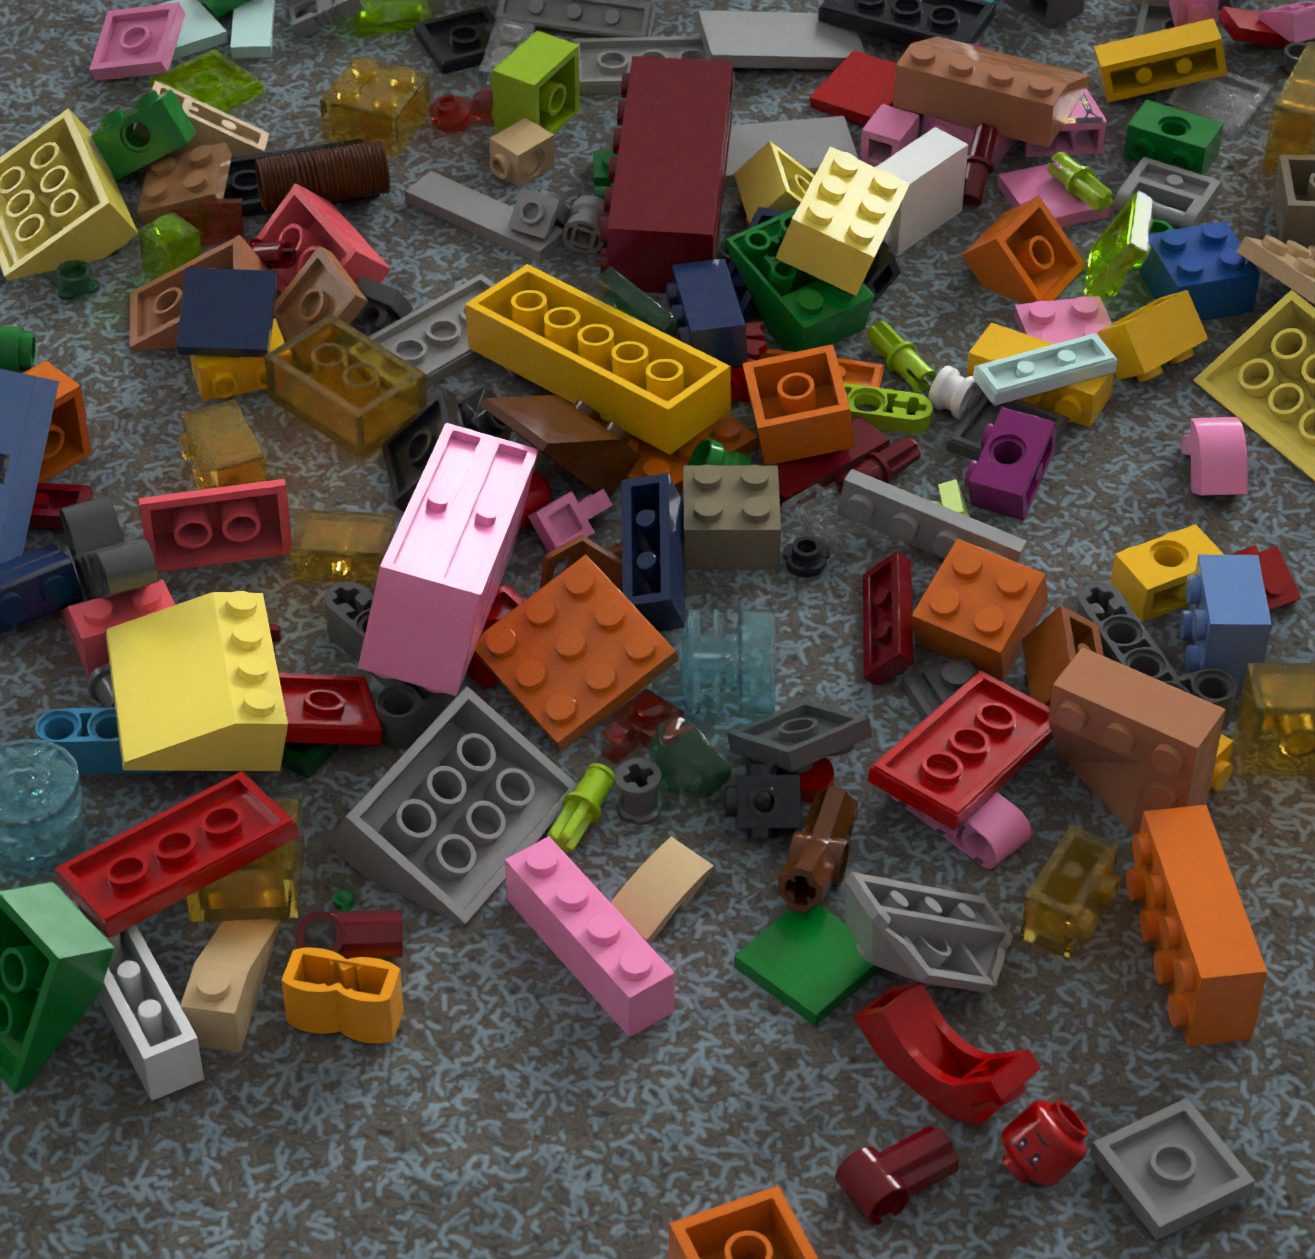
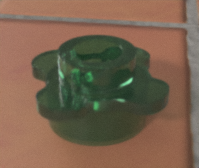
(74, 280)

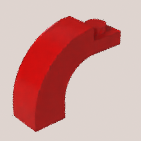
(936, 1061)

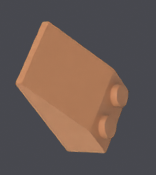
(157, 304)

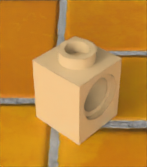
(522, 152)

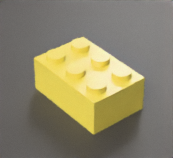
(842, 220)

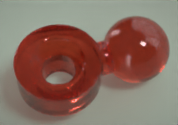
(454, 113)

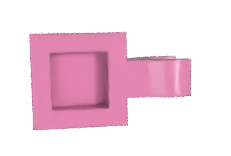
(567, 518)

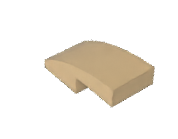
(661, 887)

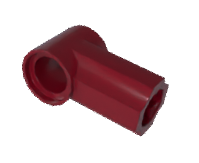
(360, 932)
(888, 1178)

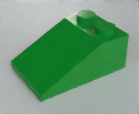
(48, 976)

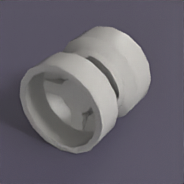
(583, 225)

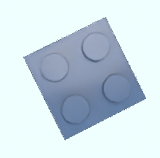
(1226, 615)

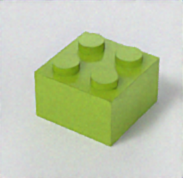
(537, 84)

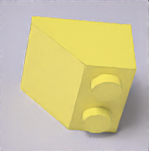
(771, 181)

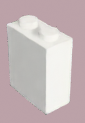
(936, 177)

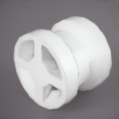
(954, 392)

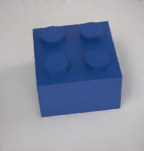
(1204, 264)

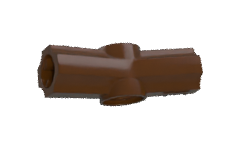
(819, 851)

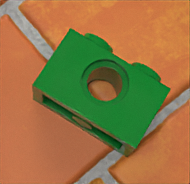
(1173, 137)
(126, 150)

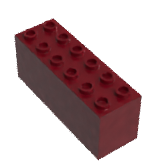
(667, 168)

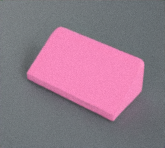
(1292, 21)

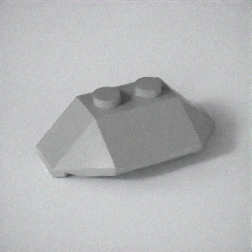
(926, 932)

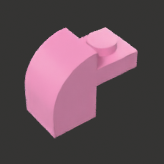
(1217, 456)

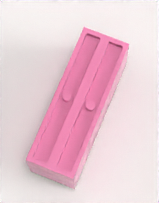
(447, 560)

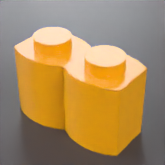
(343, 995)

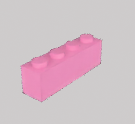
(590, 936)

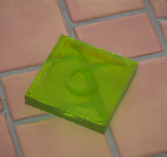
(212, 81)

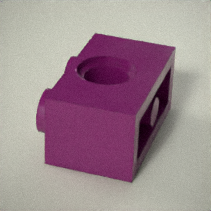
(1011, 487)

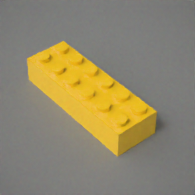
(599, 356)

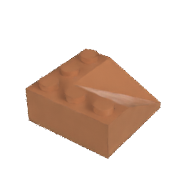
(1133, 737)

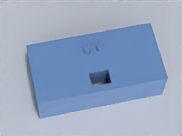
(24, 429)

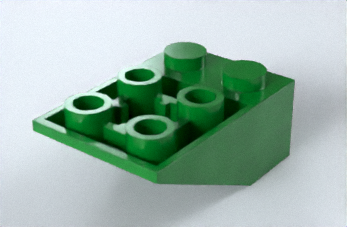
(794, 305)

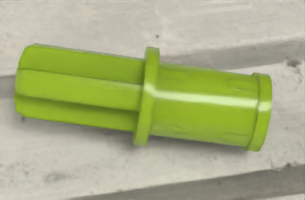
(1080, 182)
(900, 356)
(582, 807)

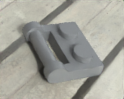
(1170, 187)

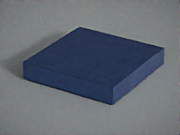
(227, 312)

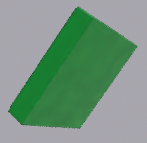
(806, 962)

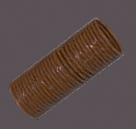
(334, 174)

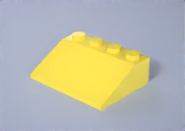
(58, 201)
(1271, 380)
(199, 687)

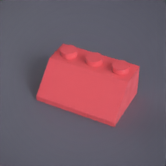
(314, 222)
(217, 525)

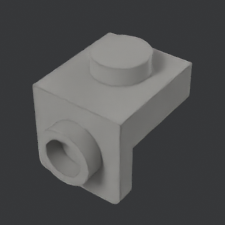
(538, 213)

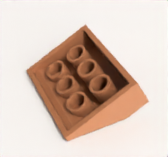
(986, 87)

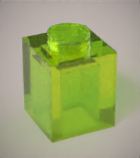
(168, 244)

